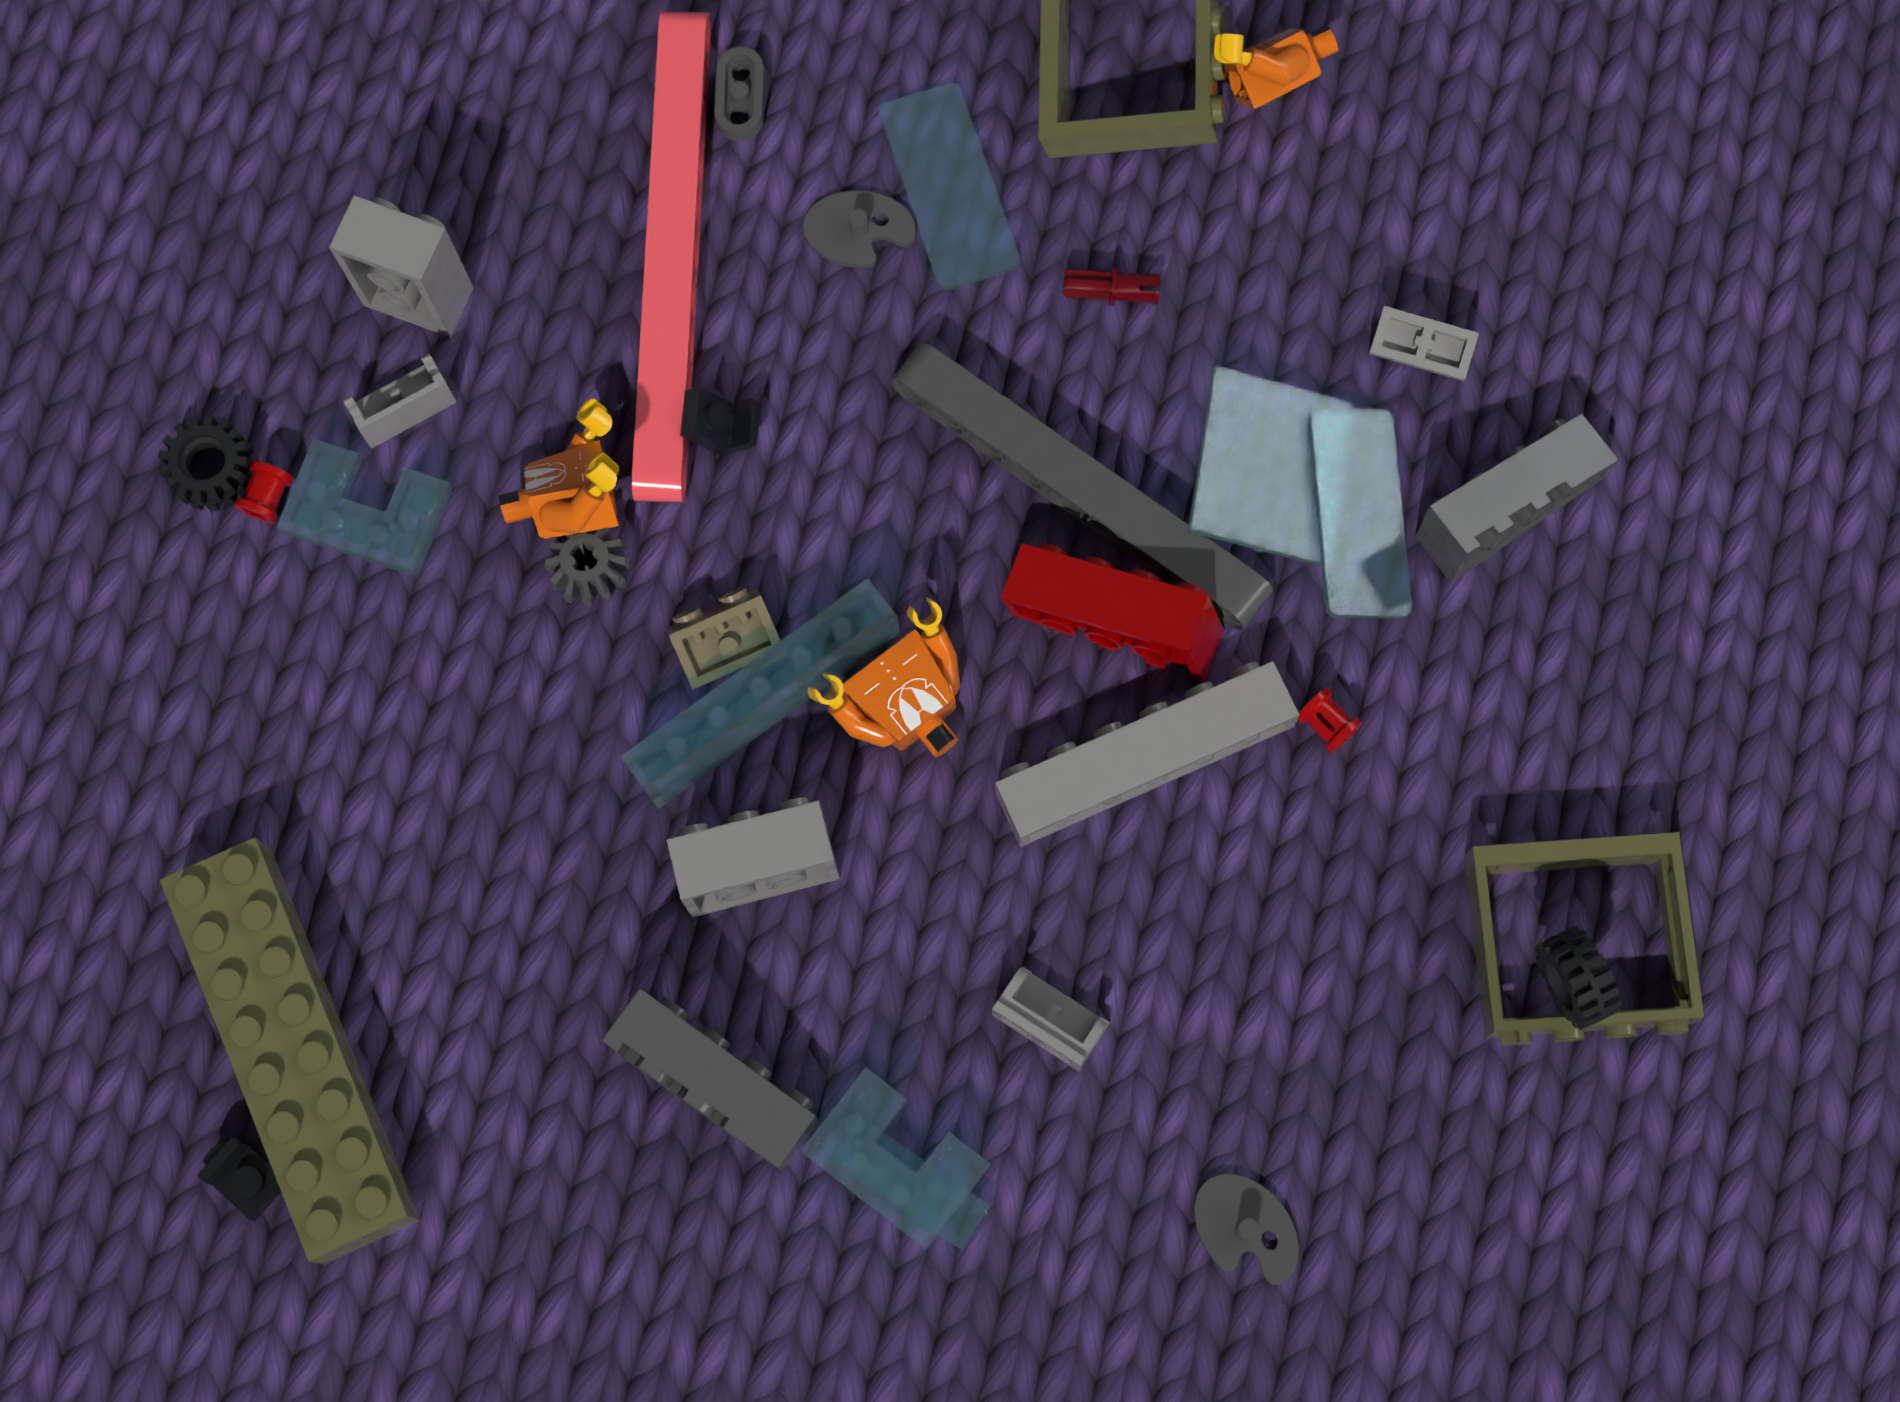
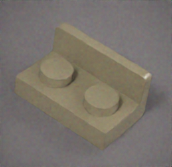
(723, 636)

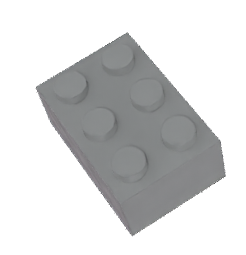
(402, 264)
(752, 857)

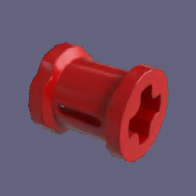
(263, 492)
(1329, 720)

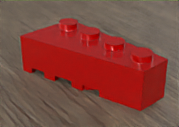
(1115, 607)

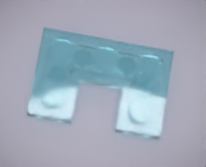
(324, 516)
(910, 1201)

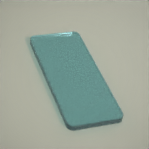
(949, 186)
(1359, 513)

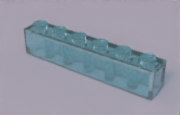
(761, 693)

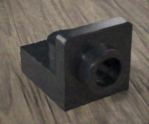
(719, 423)
(241, 1176)

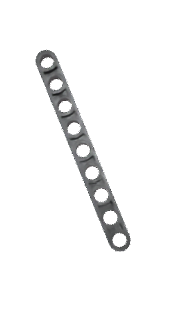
(1079, 484)

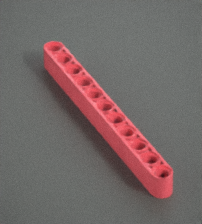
(671, 256)

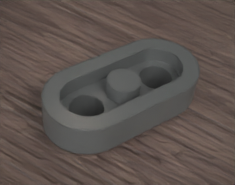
(739, 97)

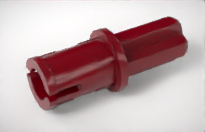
(1110, 286)

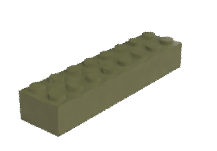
(289, 1052)

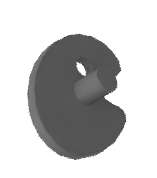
(843, 227)
(1233, 1216)

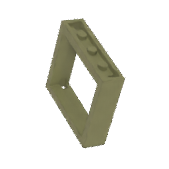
(1126, 132)
(1659, 848)

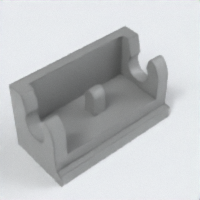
(1424, 343)
(401, 403)
(1049, 1018)

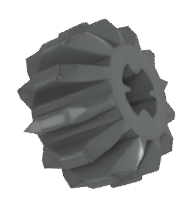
(591, 581)

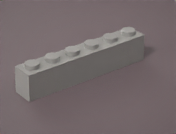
(1145, 752)

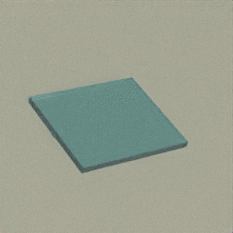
(1258, 466)

